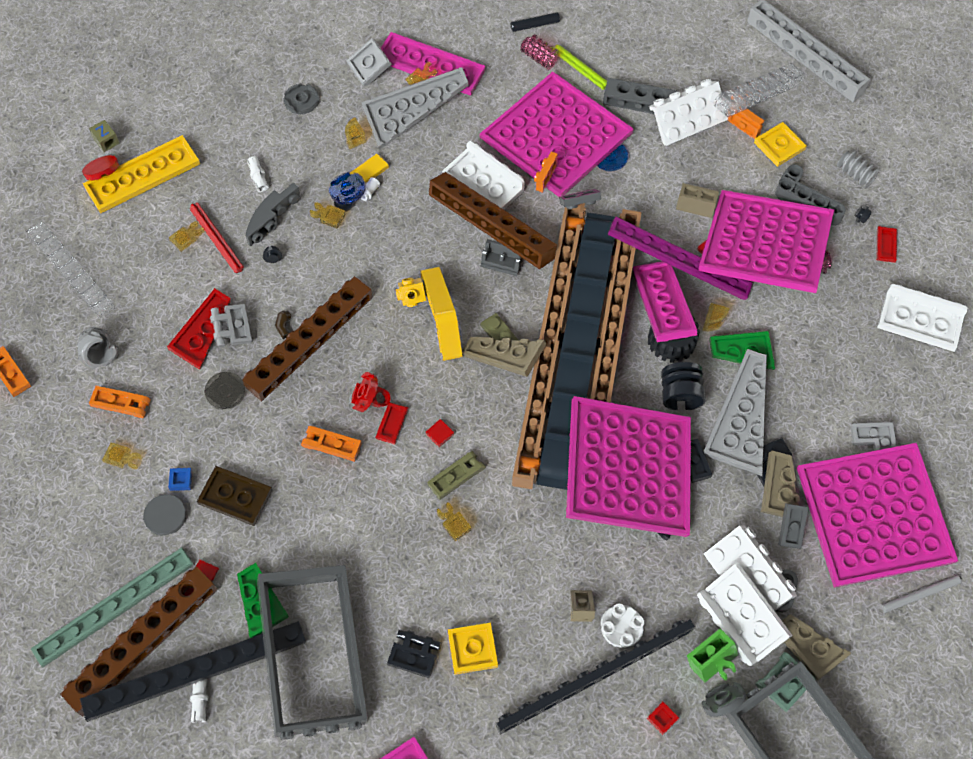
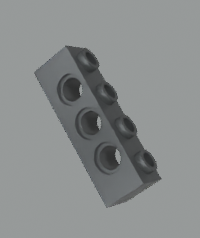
(633, 95)

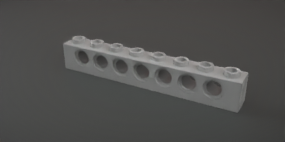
(808, 50)

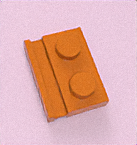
(747, 122)

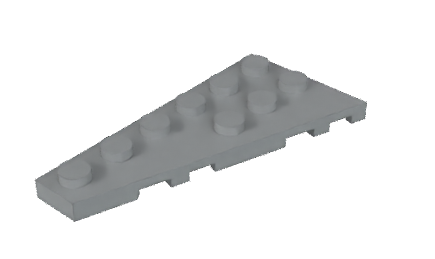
(401, 109)
(740, 425)

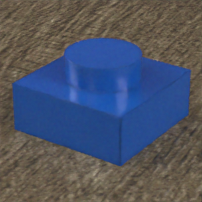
(180, 479)

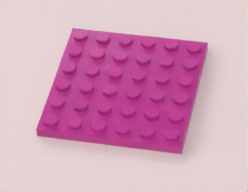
(557, 120)
(767, 241)
(629, 467)
(876, 515)

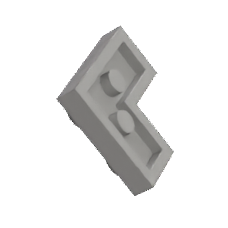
(879, 435)

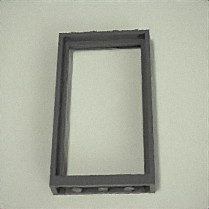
(303, 577)
(773, 684)

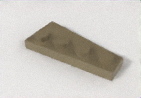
(505, 353)

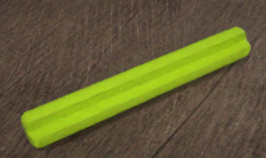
(581, 67)

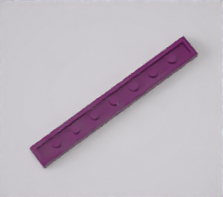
(676, 257)

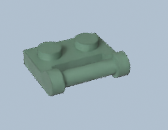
(788, 693)

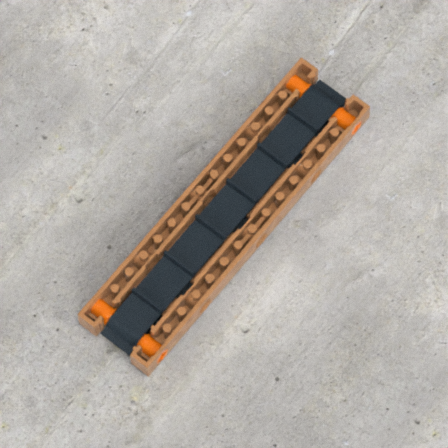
(583, 313)

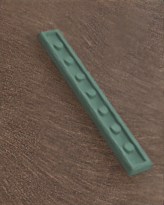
(111, 607)

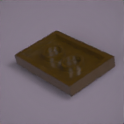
(234, 495)

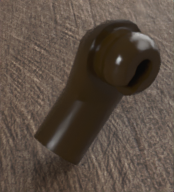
(280, 324)

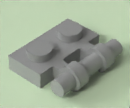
(237, 324)

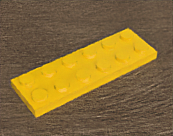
(142, 174)

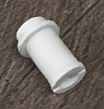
(371, 186)

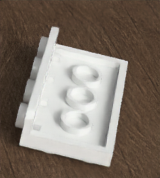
(688, 111)
(486, 175)
(922, 317)
(753, 557)
(744, 615)

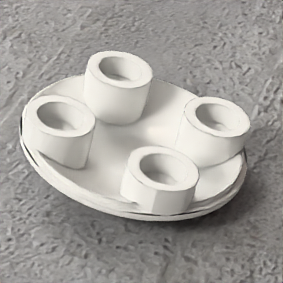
(622, 626)

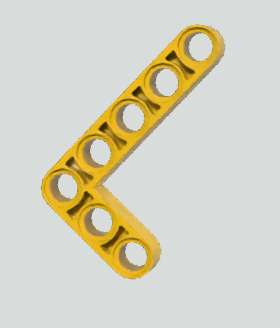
(443, 313)

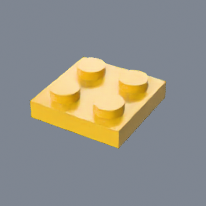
(780, 144)
(472, 648)

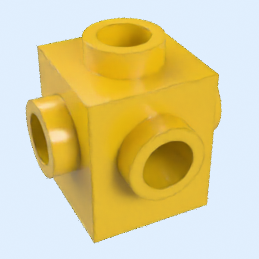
(416, 290)

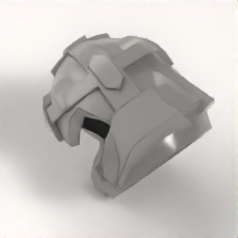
(89, 342)

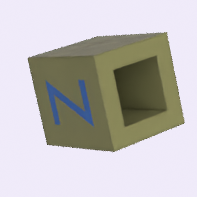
(104, 136)

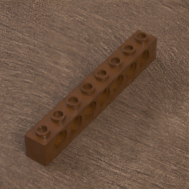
(493, 220)
(263, 387)
(152, 638)

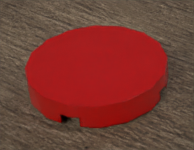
(100, 166)

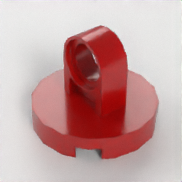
(366, 392)

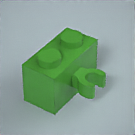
(713, 656)

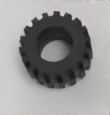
(673, 348)

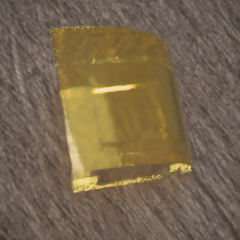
(354, 134)
(715, 317)

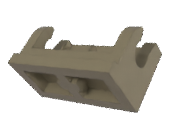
(697, 200)

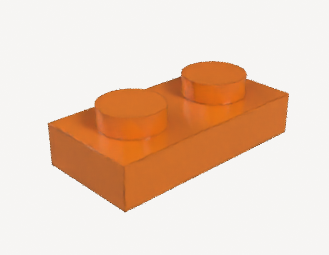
(548, 167)

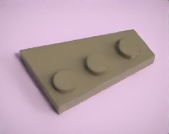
(779, 484)
(812, 649)

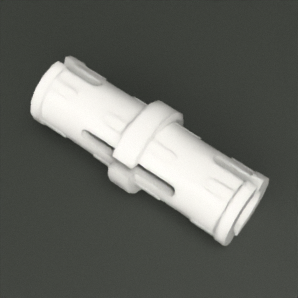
(257, 174)
(199, 701)

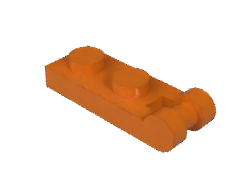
(11, 374)
(119, 401)
(332, 443)

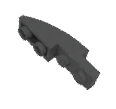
(266, 214)

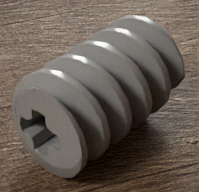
(857, 168)

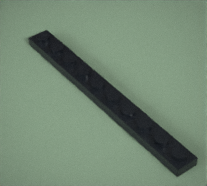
(188, 672)
(586, 679)

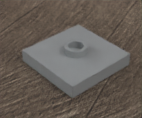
(369, 62)

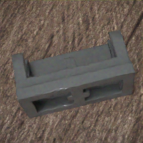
(500, 258)

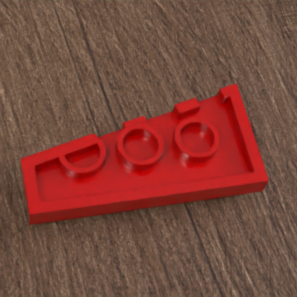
(197, 334)

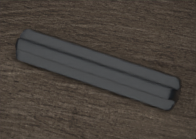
(535, 22)

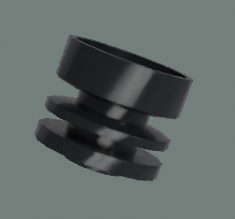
(683, 383)

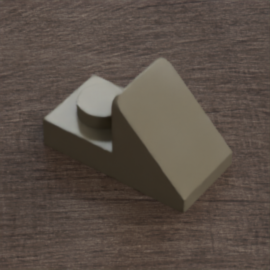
(582, 606)

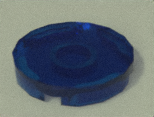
(615, 160)
(347, 188)

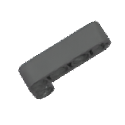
(792, 190)

